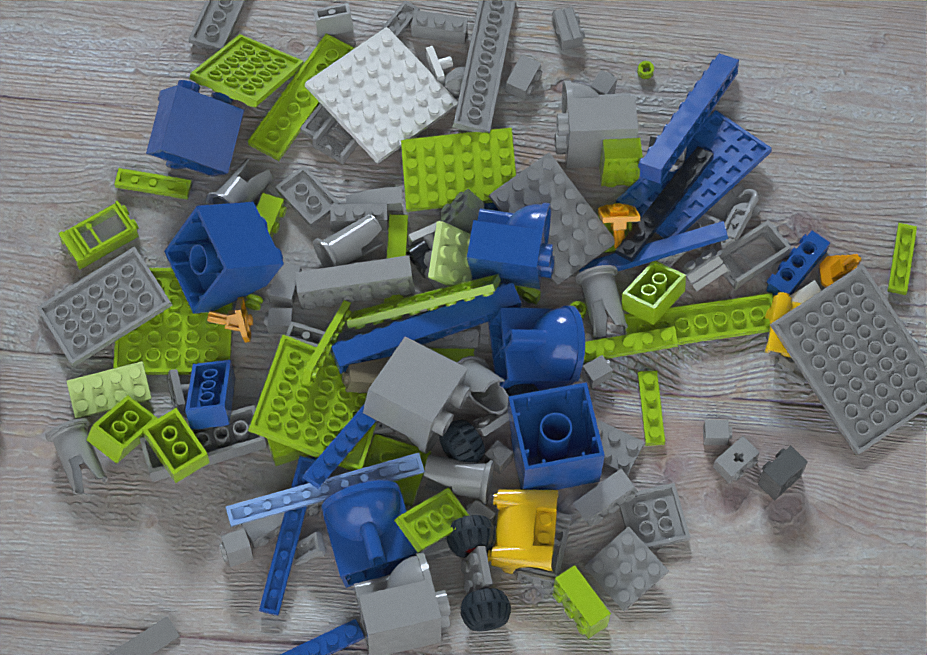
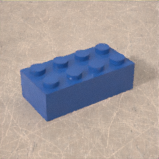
(210, 394)

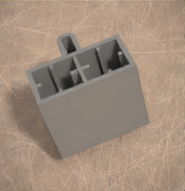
(590, 119)
(417, 393)
(402, 609)

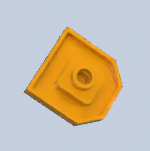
(618, 216)
(836, 267)
(235, 319)

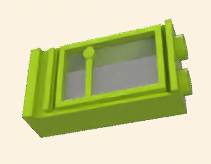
(99, 234)

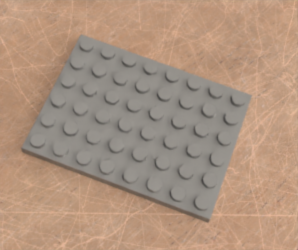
(857, 358)

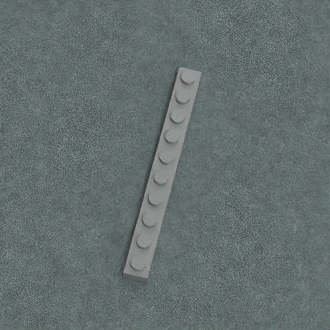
(397, 24)

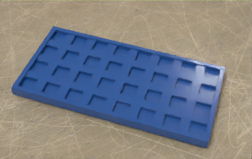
(734, 157)

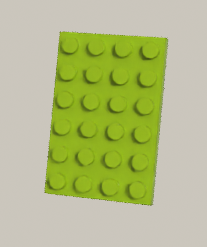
(246, 70)
(450, 164)

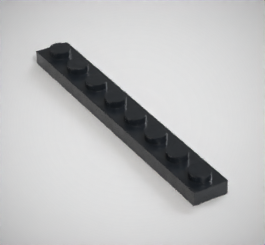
(664, 204)

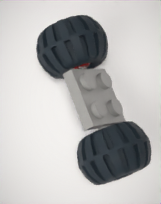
(463, 440)
(482, 607)

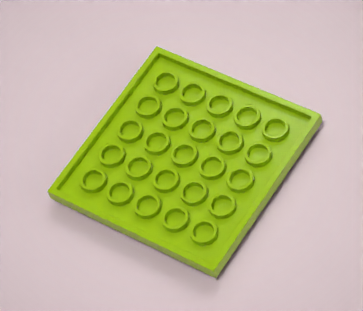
(174, 336)
(307, 414)

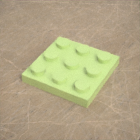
(449, 255)

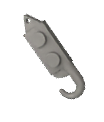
(739, 217)

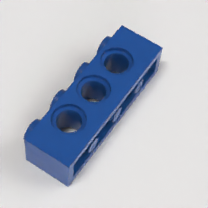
(812, 243)

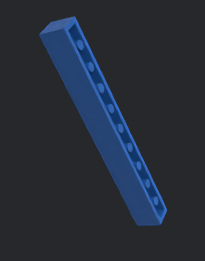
(688, 118)
(424, 328)

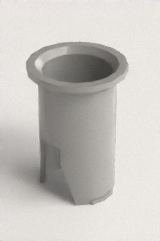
(237, 189)
(349, 243)
(601, 295)
(484, 385)
(75, 450)
(461, 477)

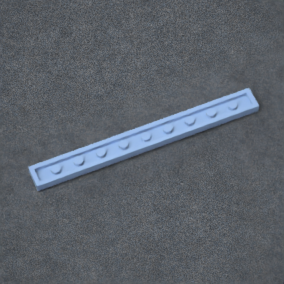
(308, 494)

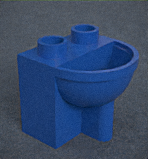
(195, 129)
(512, 245)
(537, 346)
(364, 530)

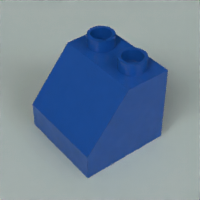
(223, 255)
(555, 438)

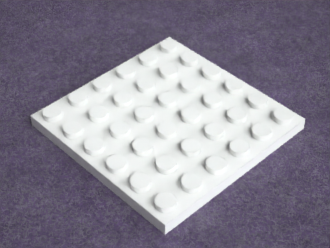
(381, 94)

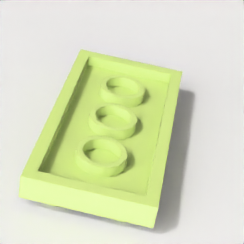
(107, 388)

